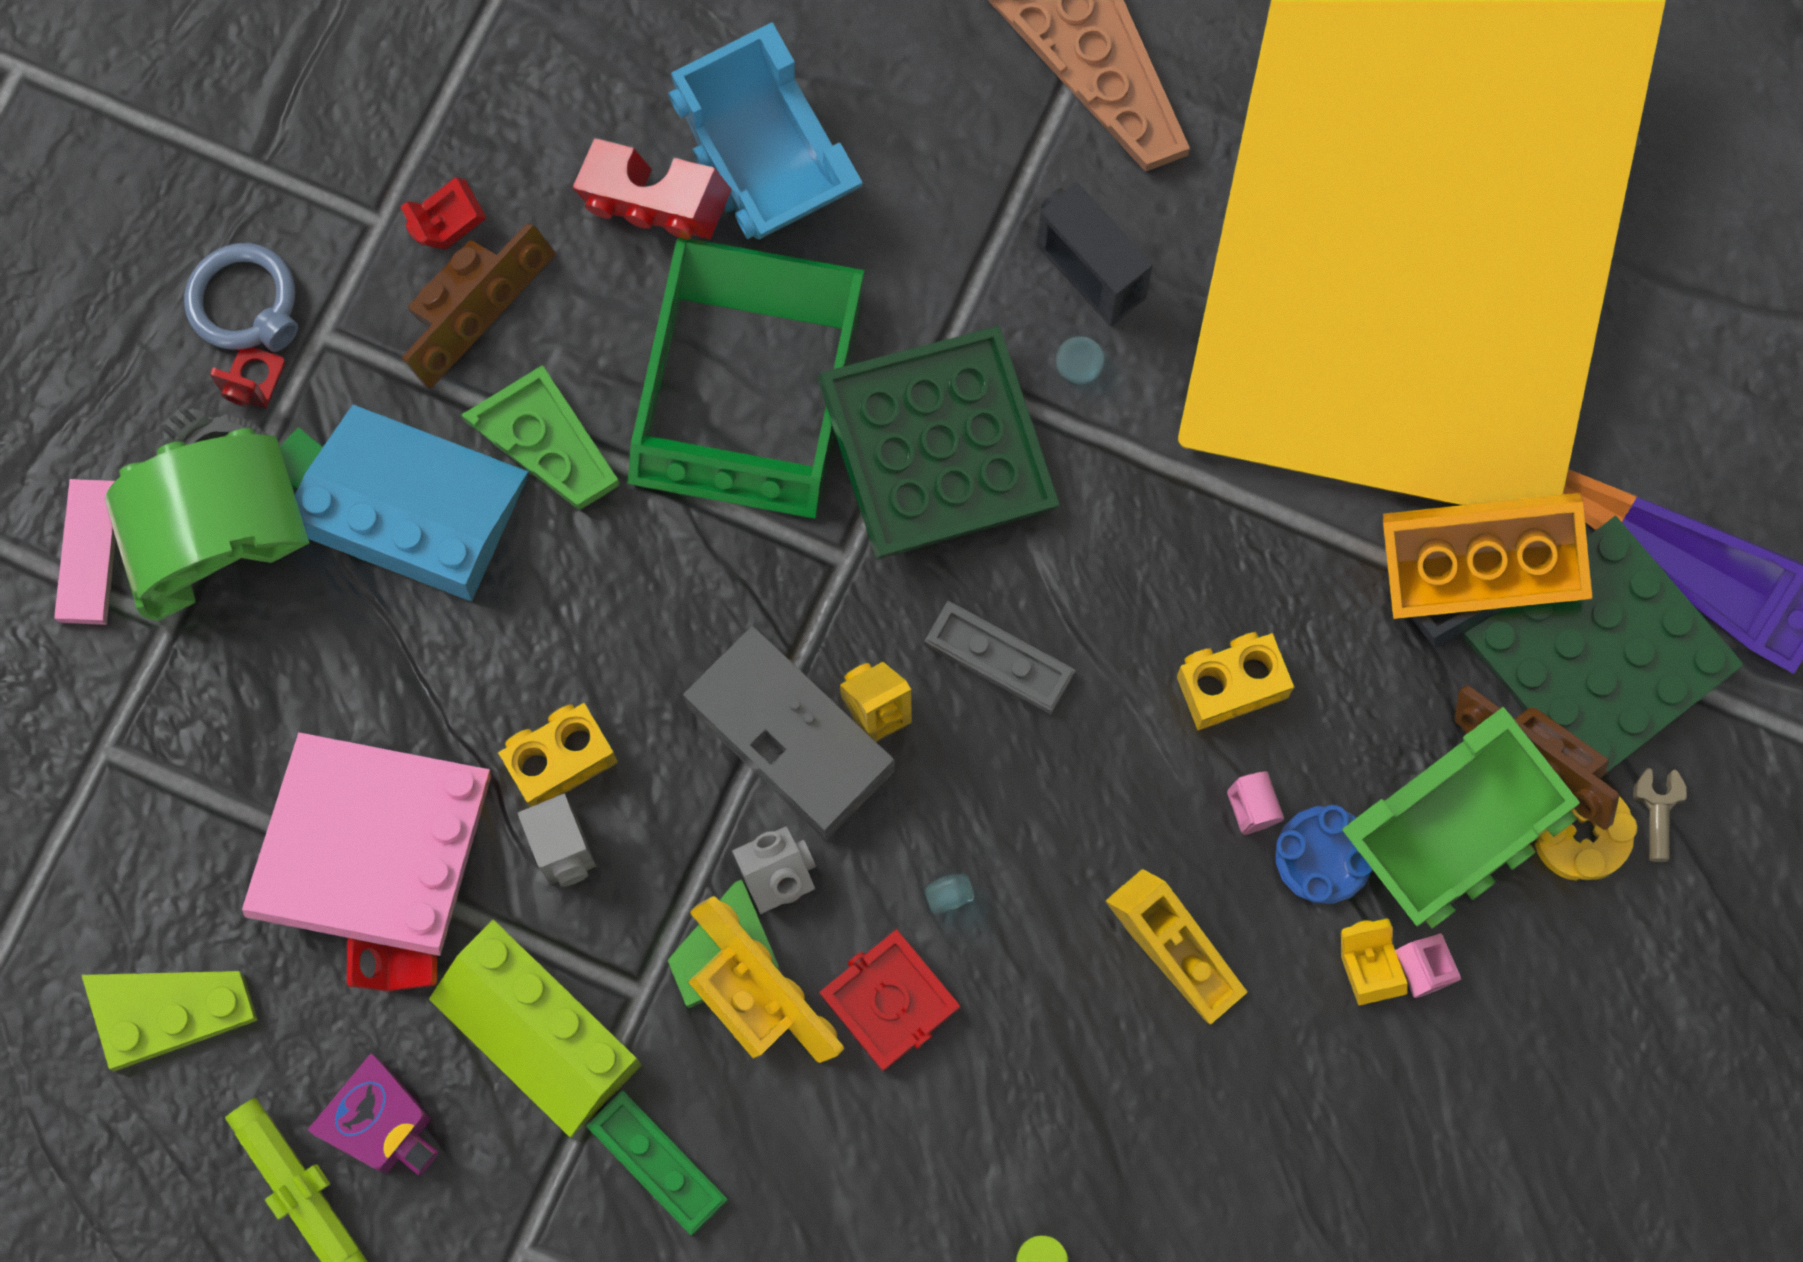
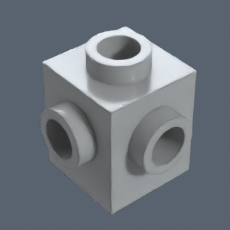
(775, 868)

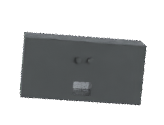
(789, 732)

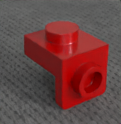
(444, 215)

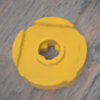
(1589, 859)

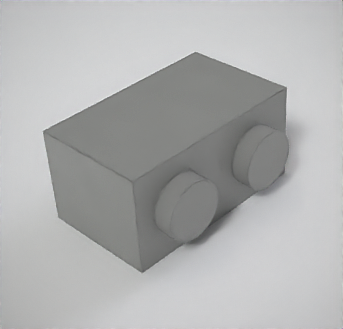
(557, 841)

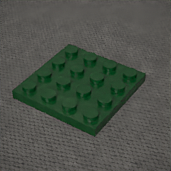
(937, 442)
(1613, 662)

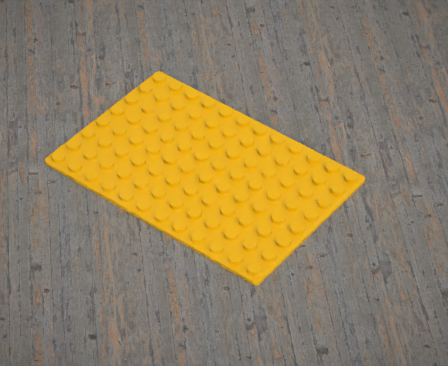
(1421, 241)

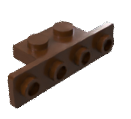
(470, 298)
(1568, 755)

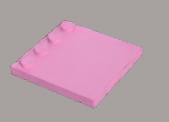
(367, 844)

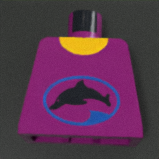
(377, 1121)

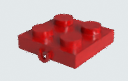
(889, 1000)

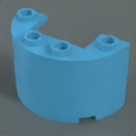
(761, 133)

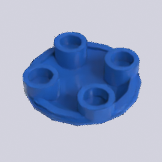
(1319, 857)

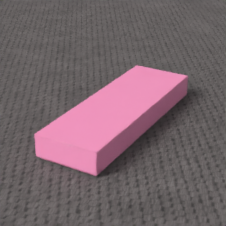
(86, 555)

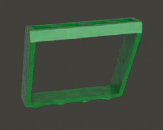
(759, 285)

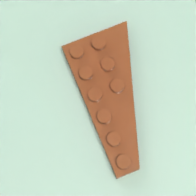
(1106, 67)

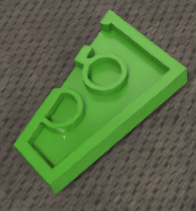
(545, 437)

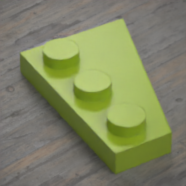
(164, 1011)

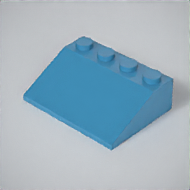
(409, 501)

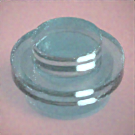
(1080, 360)

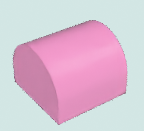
(1255, 803)
(1427, 965)

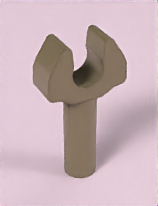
(1659, 810)

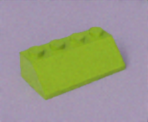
(533, 1029)

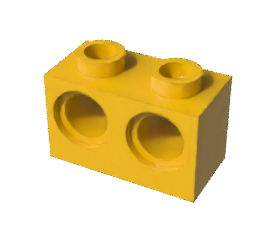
(1240, 692)
(564, 767)

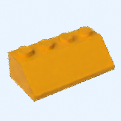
(1487, 555)

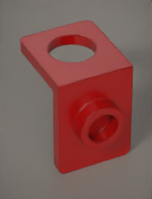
(245, 391)
(394, 970)

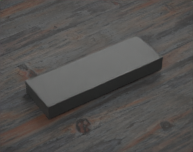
(999, 657)

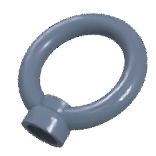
(271, 326)

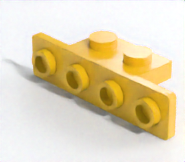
(752, 993)

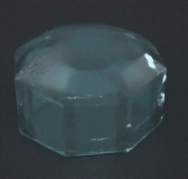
(949, 893)

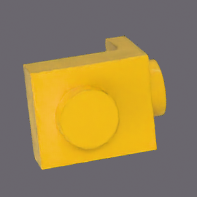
(1372, 961)

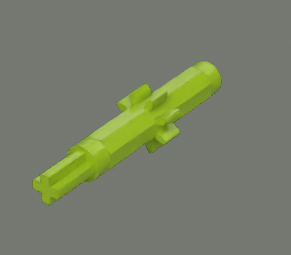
(294, 1187)

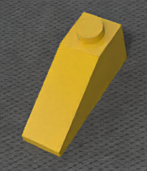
(877, 699)
(1176, 944)

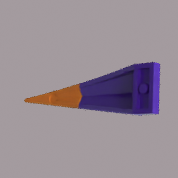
(1727, 578)

